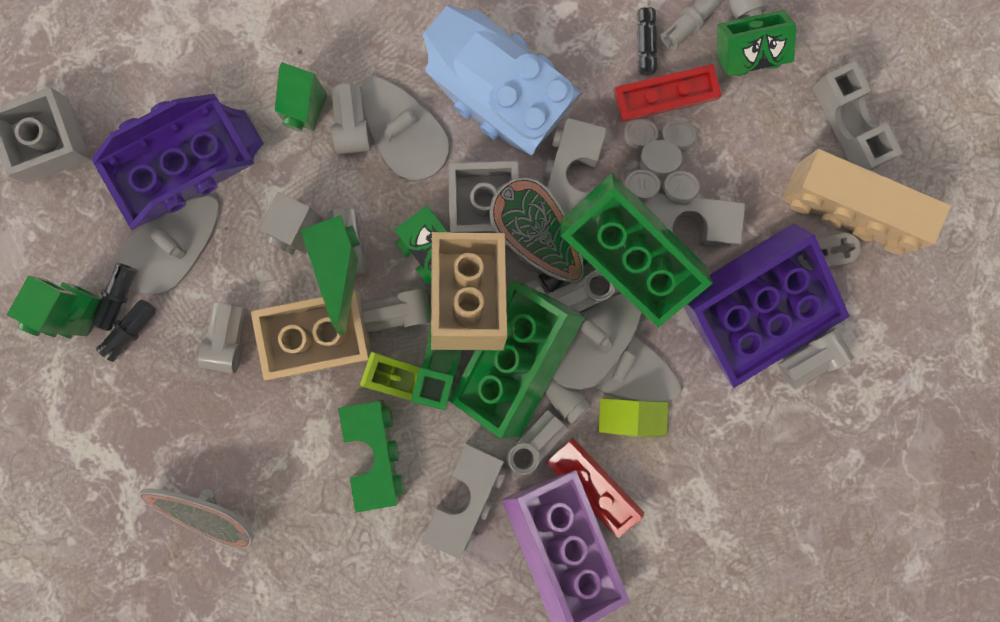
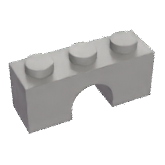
(843, 102)
(577, 145)
(718, 219)
(454, 529)

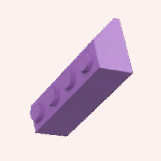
(565, 550)

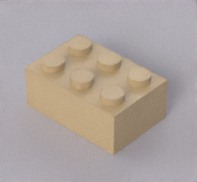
(468, 291)
(302, 341)

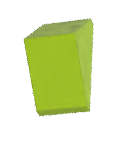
(390, 376)
(633, 417)

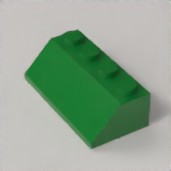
(507, 384)

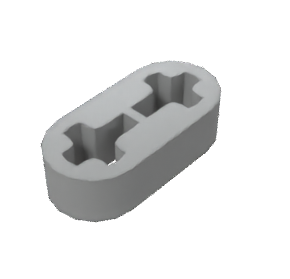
(833, 241)

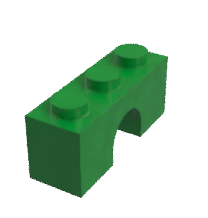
(54, 308)
(436, 377)
(370, 425)

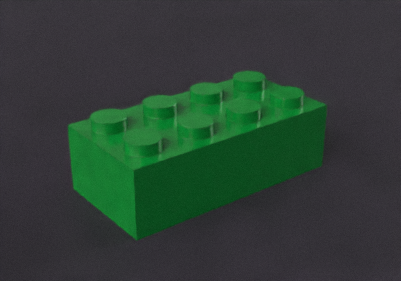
(635, 251)

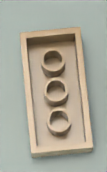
(865, 203)

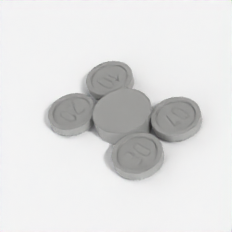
(661, 160)

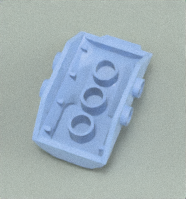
(496, 78)

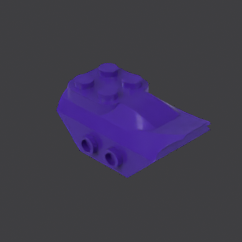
(174, 155)

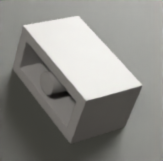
(284, 223)

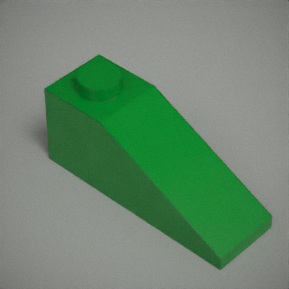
(335, 266)

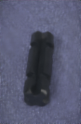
(647, 40)

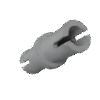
(690, 20)

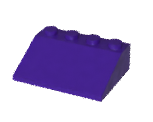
(767, 304)

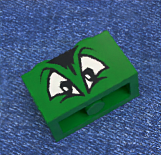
(756, 43)
(416, 239)

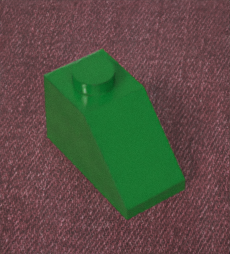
(298, 97)

